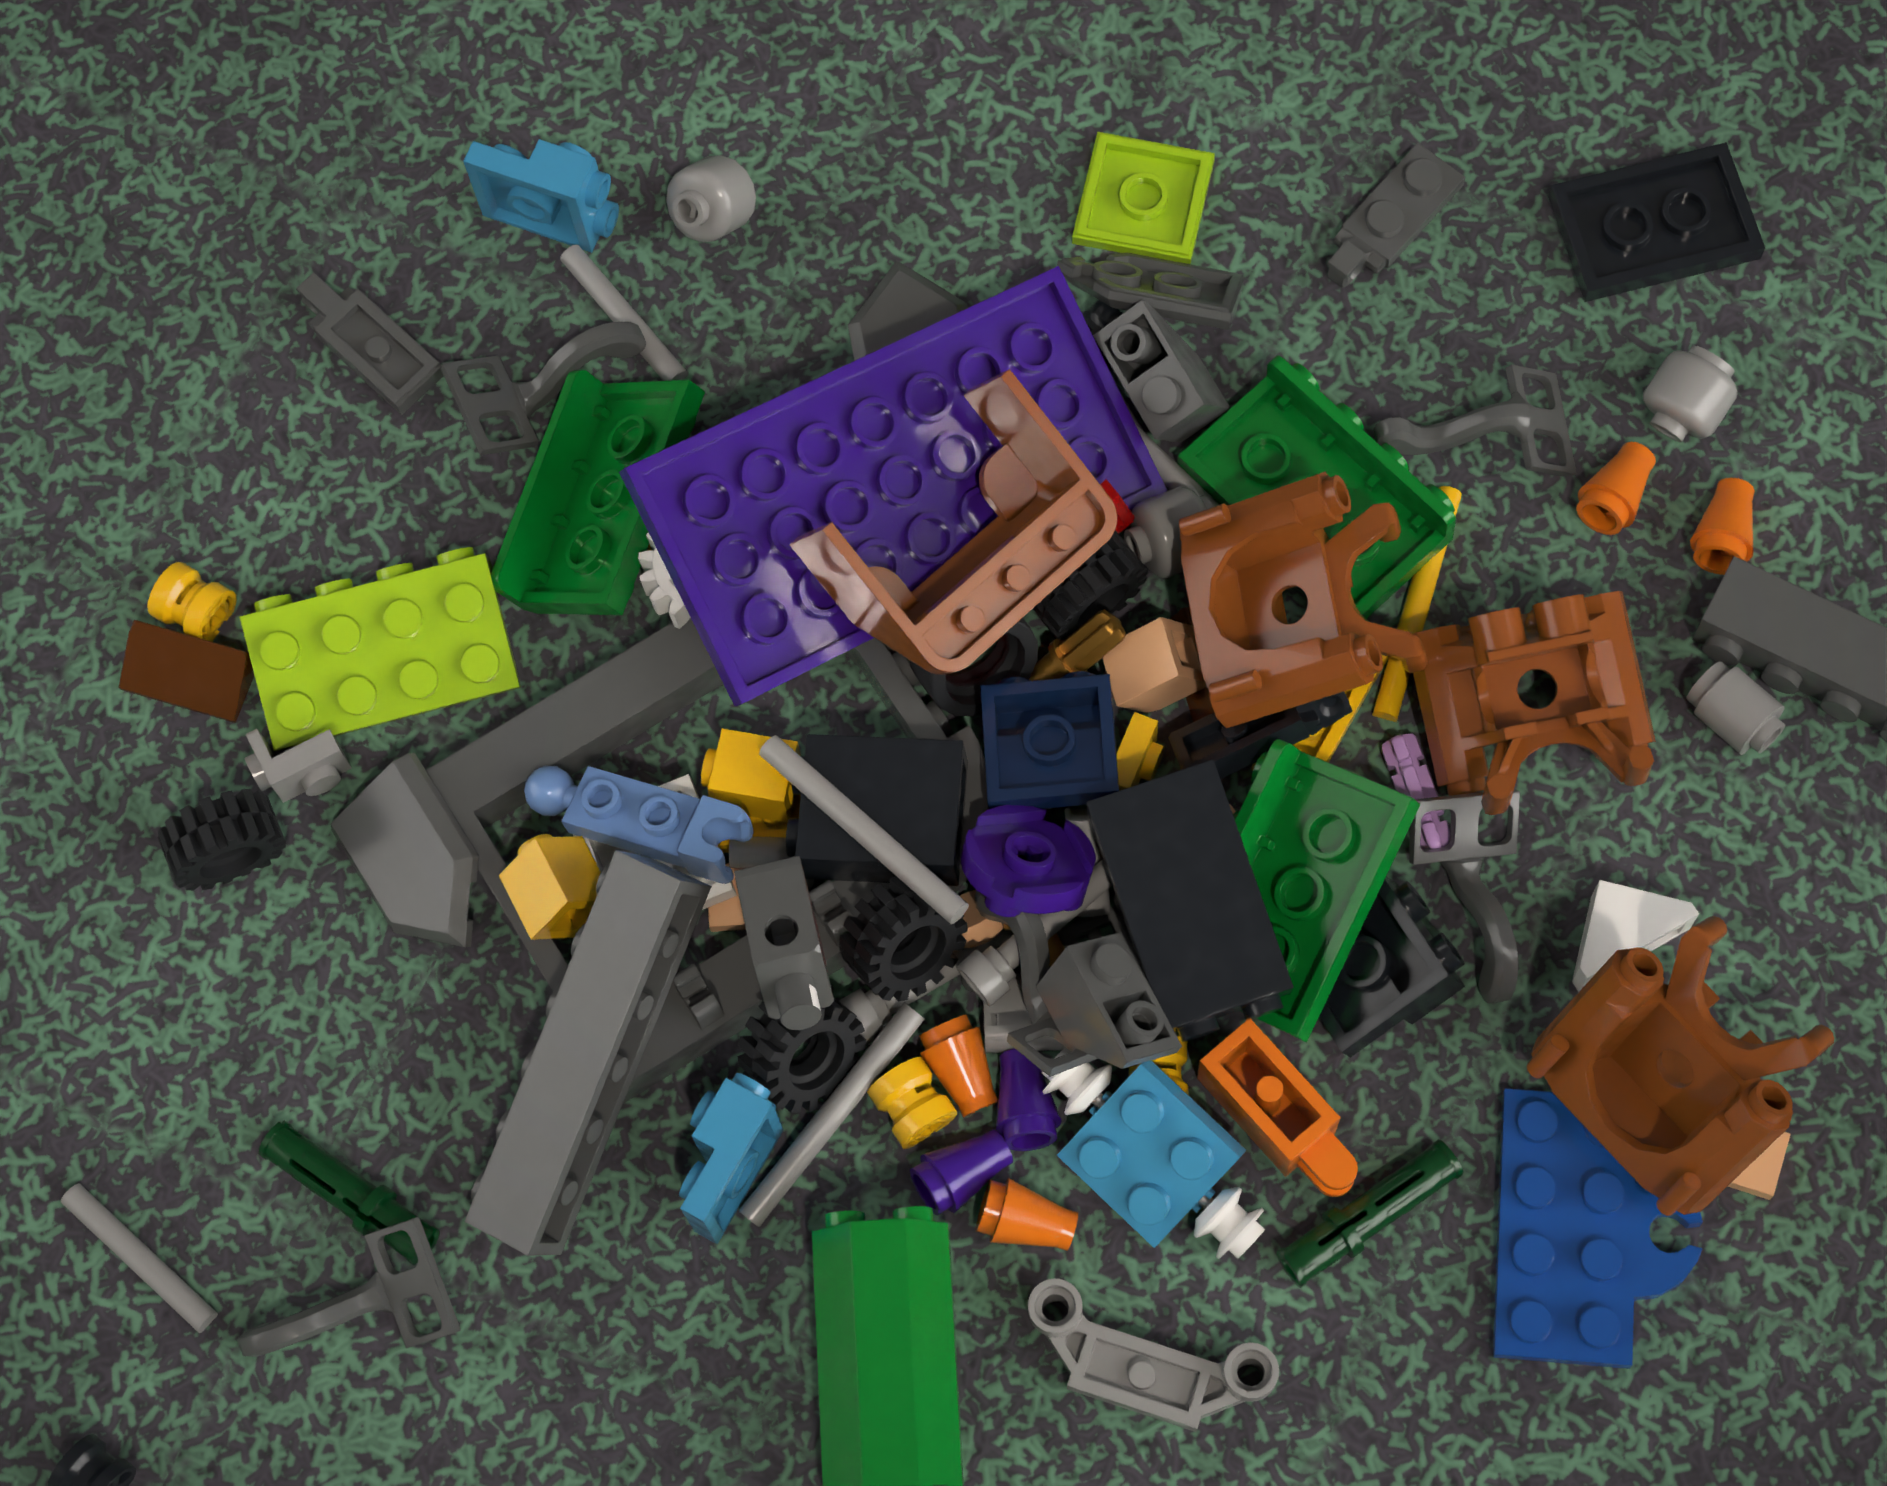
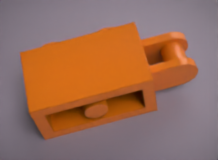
(1278, 1109)

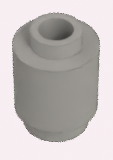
(1736, 708)

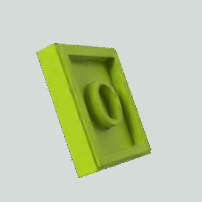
(1143, 198)

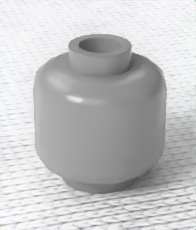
(710, 198)
(1690, 394)
(1156, 529)

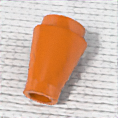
(1615, 491)
(1725, 527)
(960, 1063)
(1024, 1217)

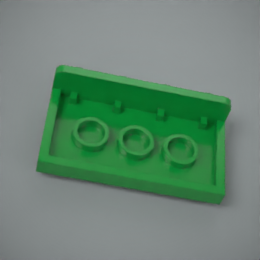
(1295, 432)
(575, 523)
(1319, 859)

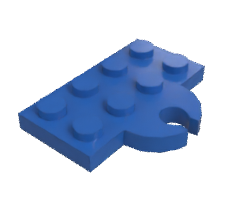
(1572, 1241)

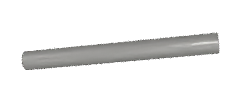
(864, 829)
(831, 1114)

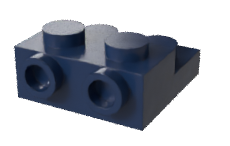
(1049, 740)

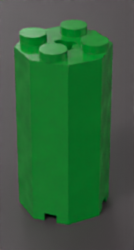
(887, 1350)

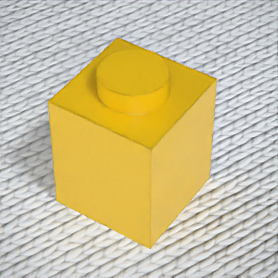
(745, 779)
(552, 885)

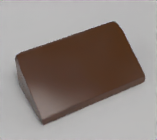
(186, 671)

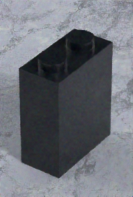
(903, 785)

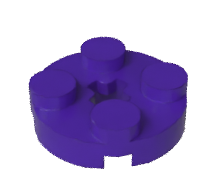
(1047, 884)

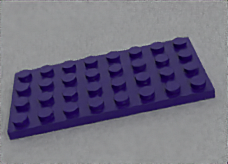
(883, 457)

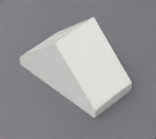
(1627, 919)

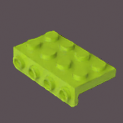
(379, 648)

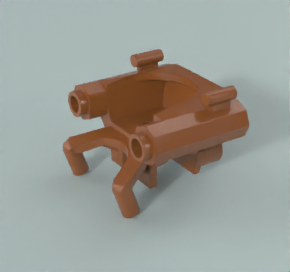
(1234, 578)
(1474, 700)
(1664, 1078)

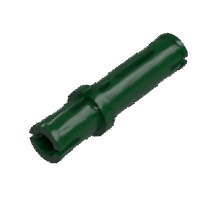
(337, 1184)
(1344, 1233)

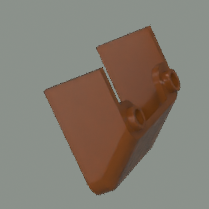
(1045, 529)

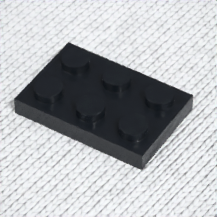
(1656, 222)

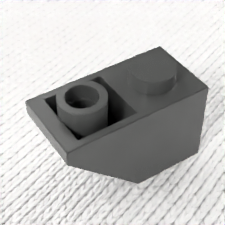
(1161, 374)
(1106, 1004)

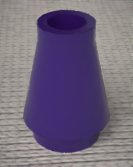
(1024, 1112)
(959, 1171)

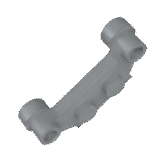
(1144, 1373)

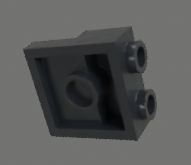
(1390, 971)

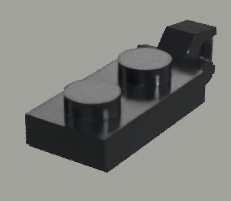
(1245, 743)

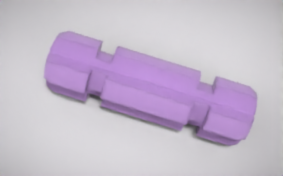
(1416, 781)

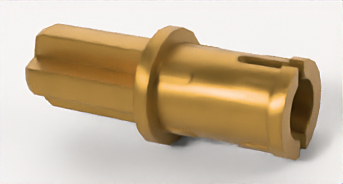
(1080, 648)

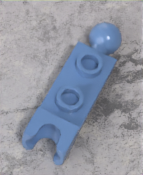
(642, 818)

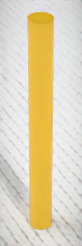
(1411, 620)

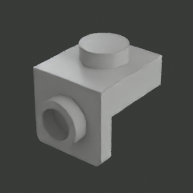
(305, 768)

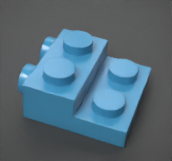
(550, 194)
(735, 1138)

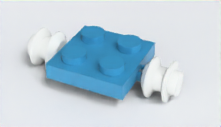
(1154, 1155)

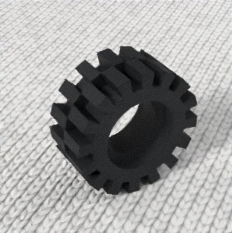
(1097, 585)
(221, 839)
(899, 942)
(815, 1070)

